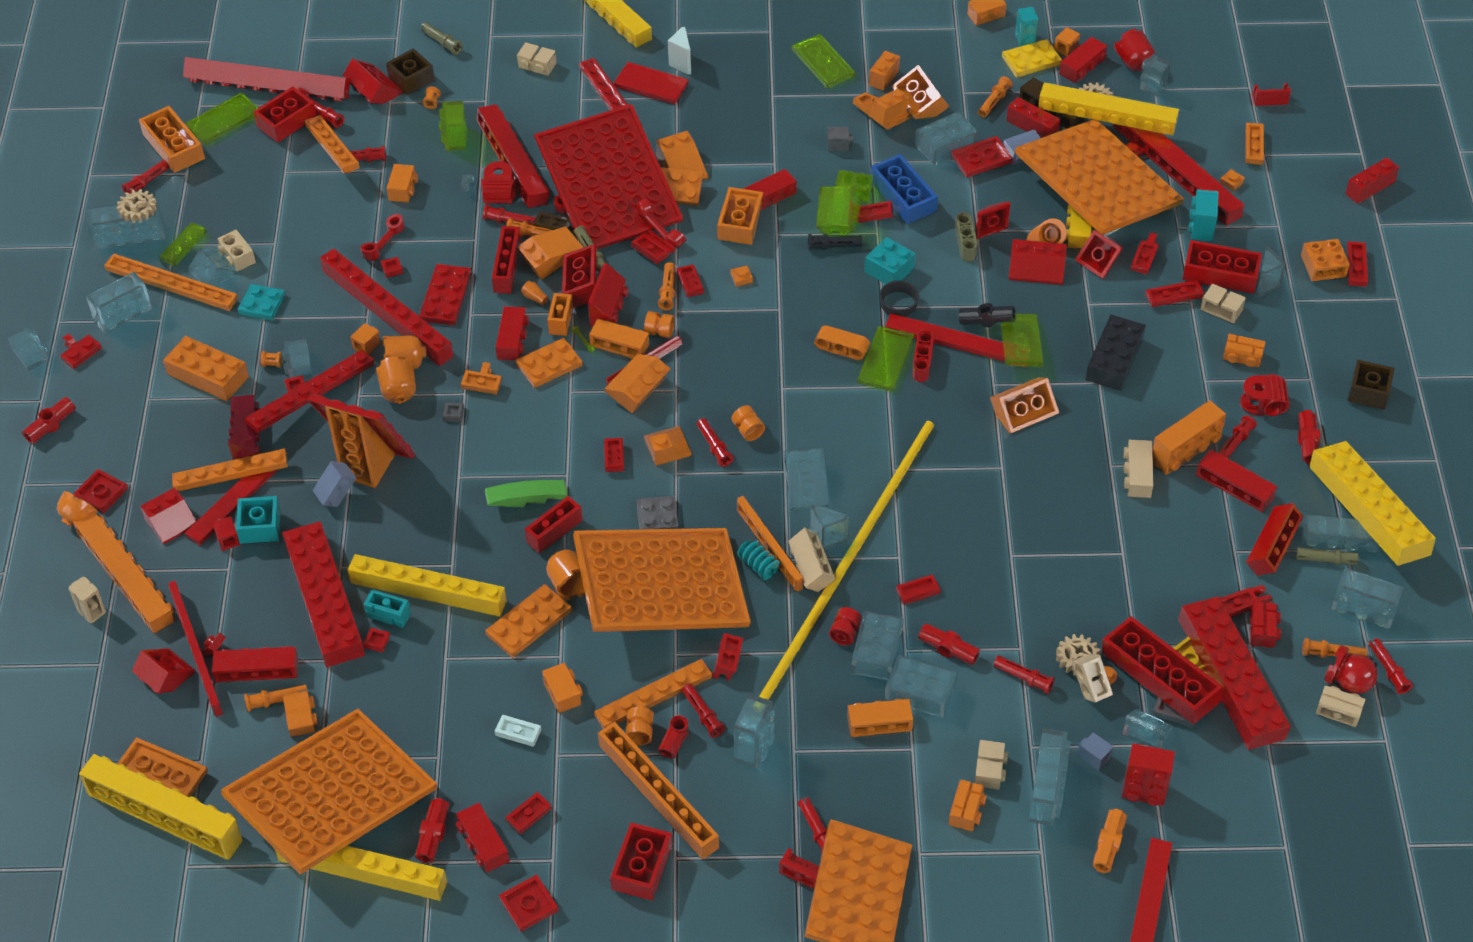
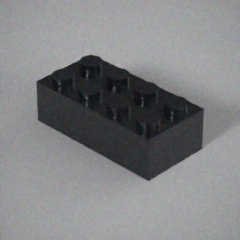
(1115, 352)

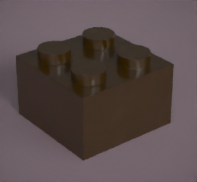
(410, 71)
(1371, 384)

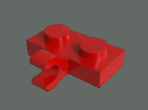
(79, 351)

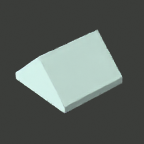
(679, 51)

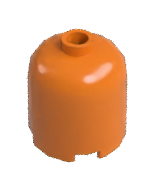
(404, 347)
(396, 379)
(565, 574)

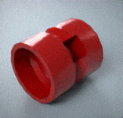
(845, 626)

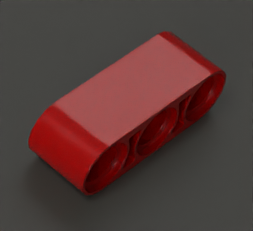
(923, 355)

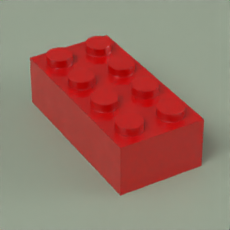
(1222, 266)

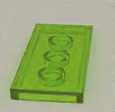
(823, 61)
(222, 118)
(1022, 341)
(885, 358)

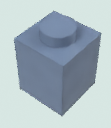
(1095, 751)

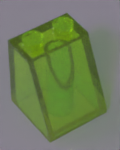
(838, 209)

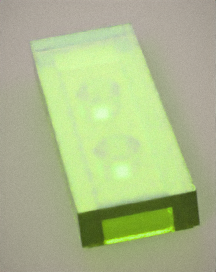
(183, 244)

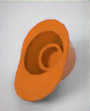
(1049, 231)

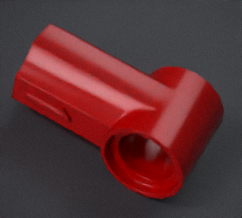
(674, 737)

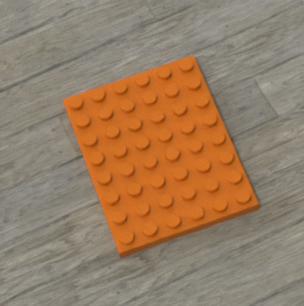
(1099, 176)
(660, 579)
(328, 790)

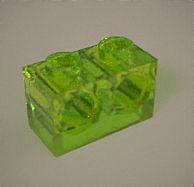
(862, 182)

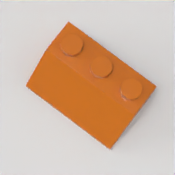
(923, 96)
(637, 381)
(1025, 404)

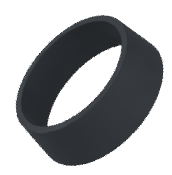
(899, 286)

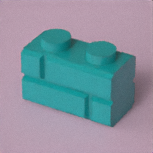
(1026, 26)
(387, 608)

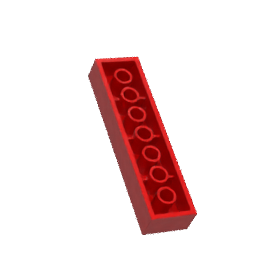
(323, 594)
(1232, 665)

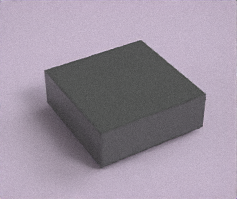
(453, 412)

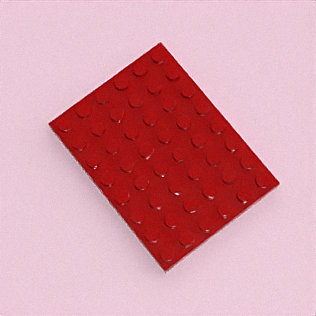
(602, 173)

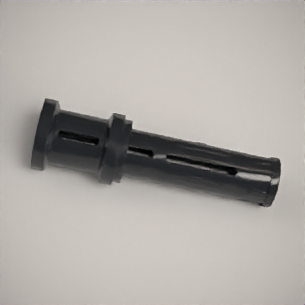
(833, 241)

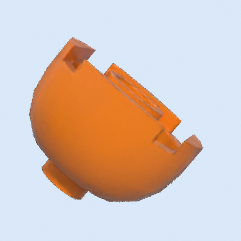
(72, 508)

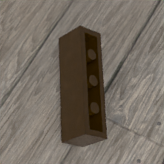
(1031, 92)

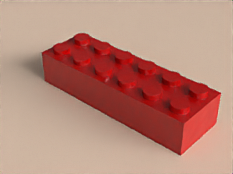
(1162, 670)

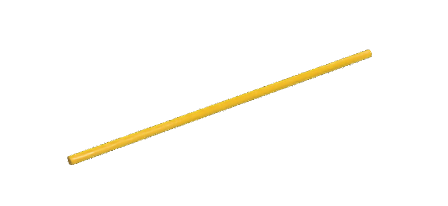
(846, 562)

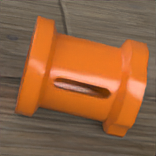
(431, 97)
(266, 359)

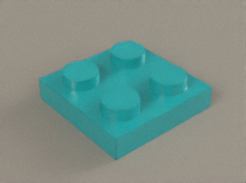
(261, 302)

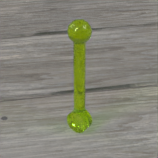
(575, 330)

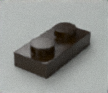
(552, 221)

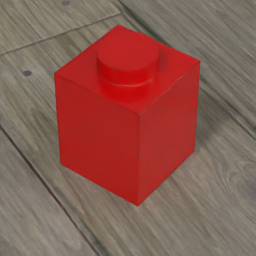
(226, 533)

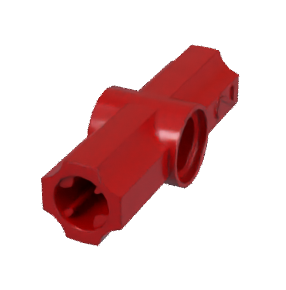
(48, 420)
(1308, 434)
(949, 644)
(432, 830)

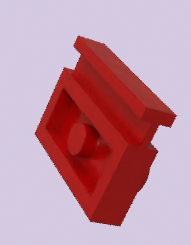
(653, 247)

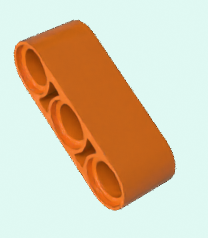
(842, 342)

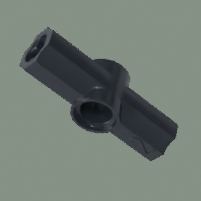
(987, 315)

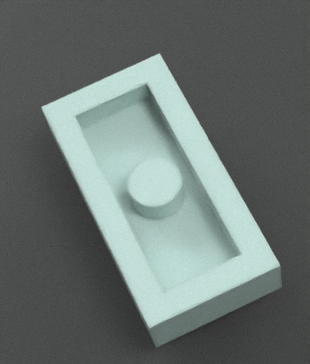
(517, 730)

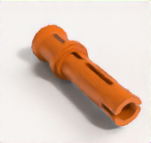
(998, 92)
(526, 229)
(667, 292)
(1325, 649)
(265, 699)

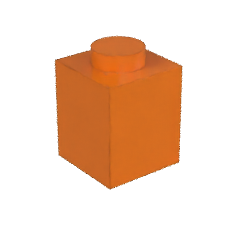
(1067, 41)
(365, 339)

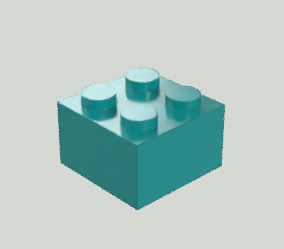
(1203, 215)
(889, 261)
(258, 519)

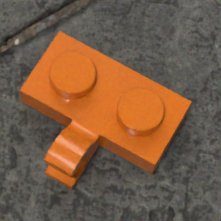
(482, 381)

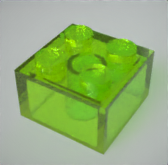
(453, 125)

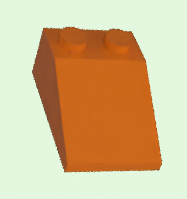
(680, 153)
(739, 216)
(546, 251)

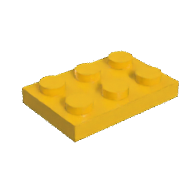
(1031, 58)

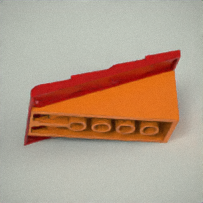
(361, 438)

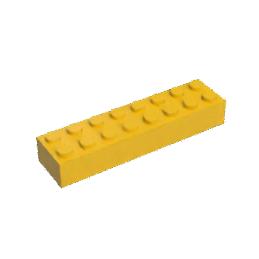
(1372, 503)
(161, 806)

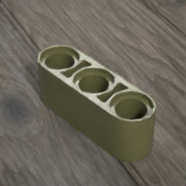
(966, 236)

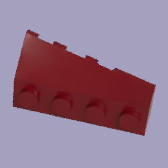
(243, 438)

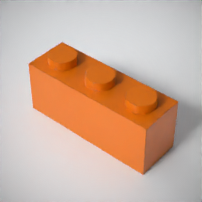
(618, 339)
(880, 717)

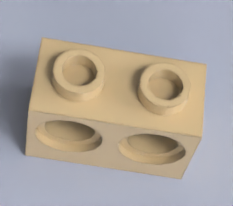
(236, 250)
(1092, 677)

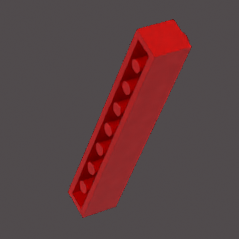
(509, 150)

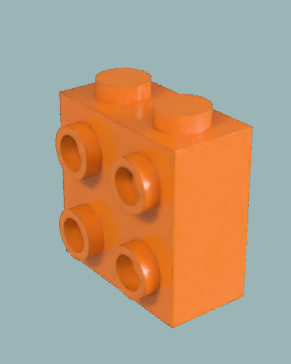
(1325, 260)

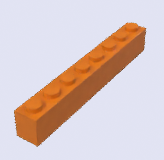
(124, 571)
(658, 790)

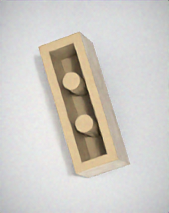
(1138, 468)
(811, 560)

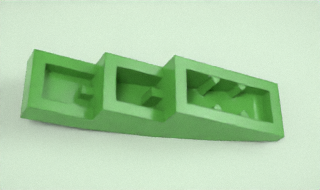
(524, 492)

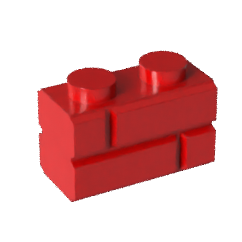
(1264, 624)

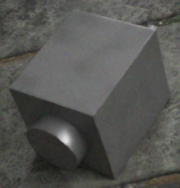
(839, 139)

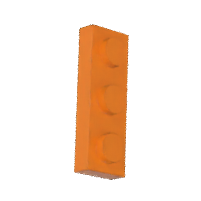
(1254, 143)

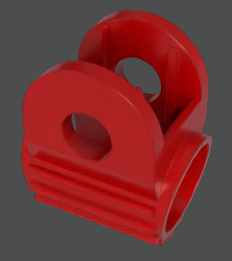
(499, 187)
(1269, 391)

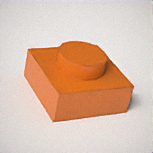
(1232, 180)
(741, 276)

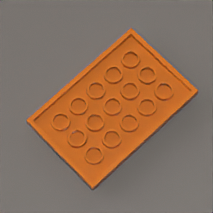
(858, 886)

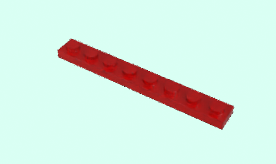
(318, 385)

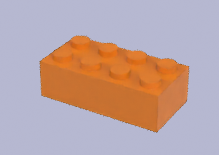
(172, 139)
(206, 368)
(1188, 437)

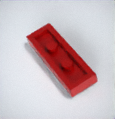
(1358, 264)
(1174, 293)

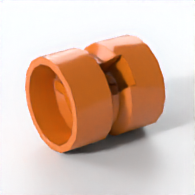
(659, 324)
(748, 423)
(640, 725)

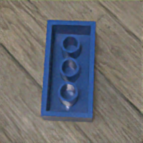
(905, 189)

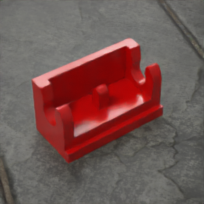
(1271, 96)
(727, 656)
(798, 869)

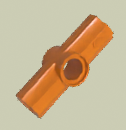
(1109, 840)

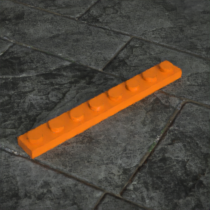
(172, 282)

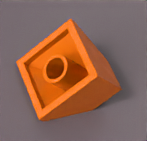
(667, 445)

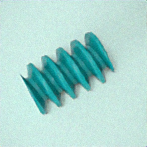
(758, 559)

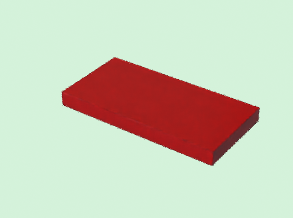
(651, 83)

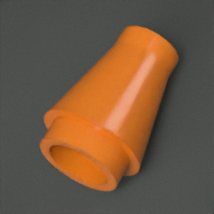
(532, 291)

